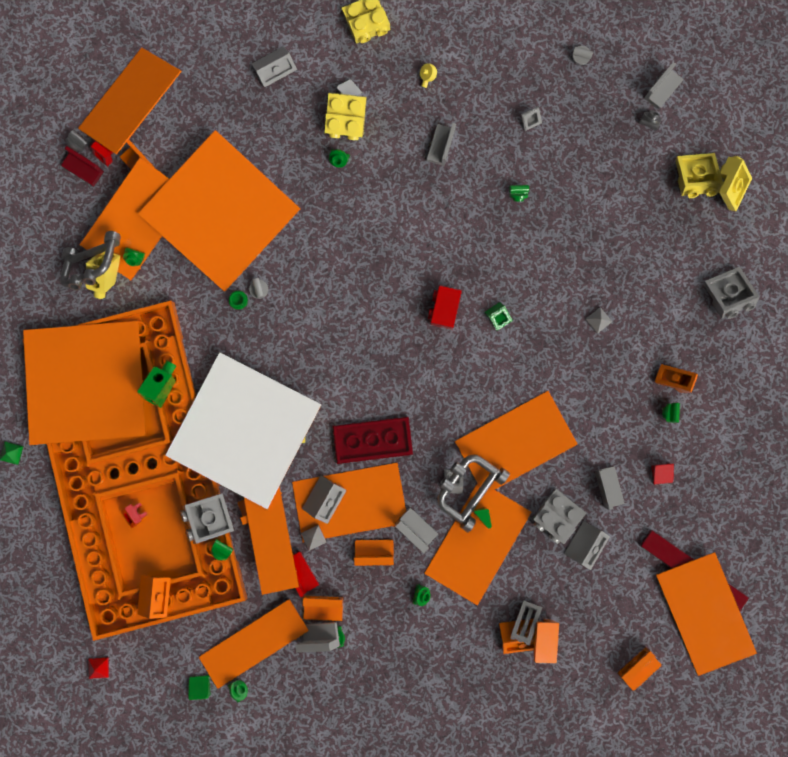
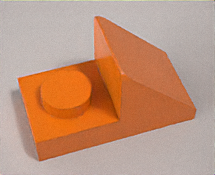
(676, 378)

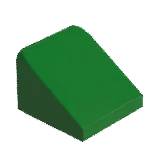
(498, 316)
(484, 515)
(199, 687)

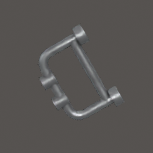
(71, 256)
(447, 485)

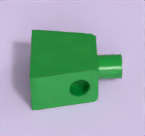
(155, 391)

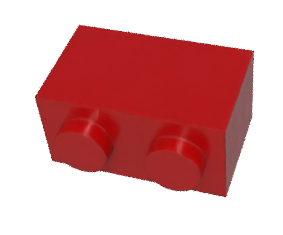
(445, 308)

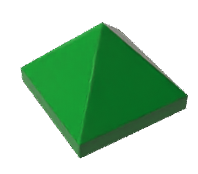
(11, 453)

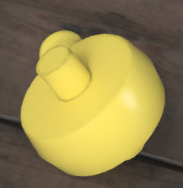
(427, 73)

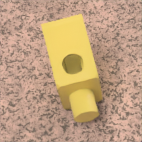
(108, 279)

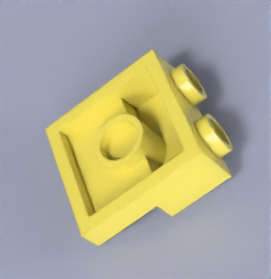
(366, 20)
(345, 116)
(698, 175)
(735, 183)

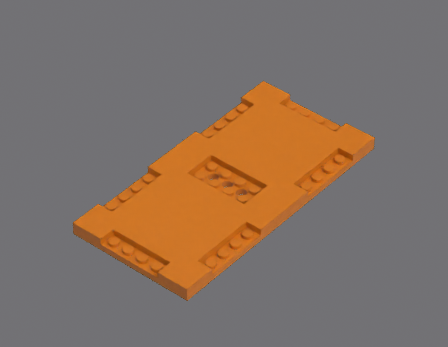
(103, 545)

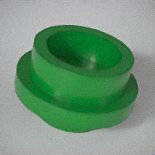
(238, 300)

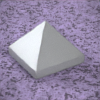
(531, 118)
(598, 320)
(313, 537)

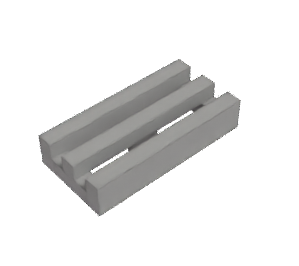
(521, 638)

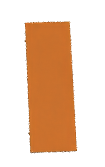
(271, 545)
(253, 643)

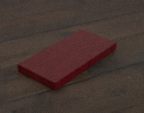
(372, 440)

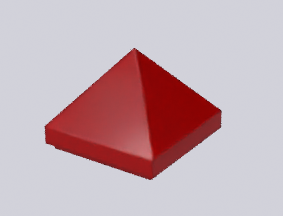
(98, 667)

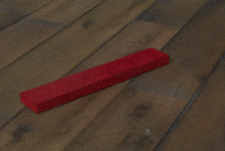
(675, 557)

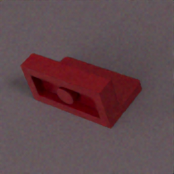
(82, 167)

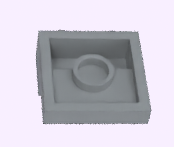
(731, 293)
(558, 517)
(206, 519)

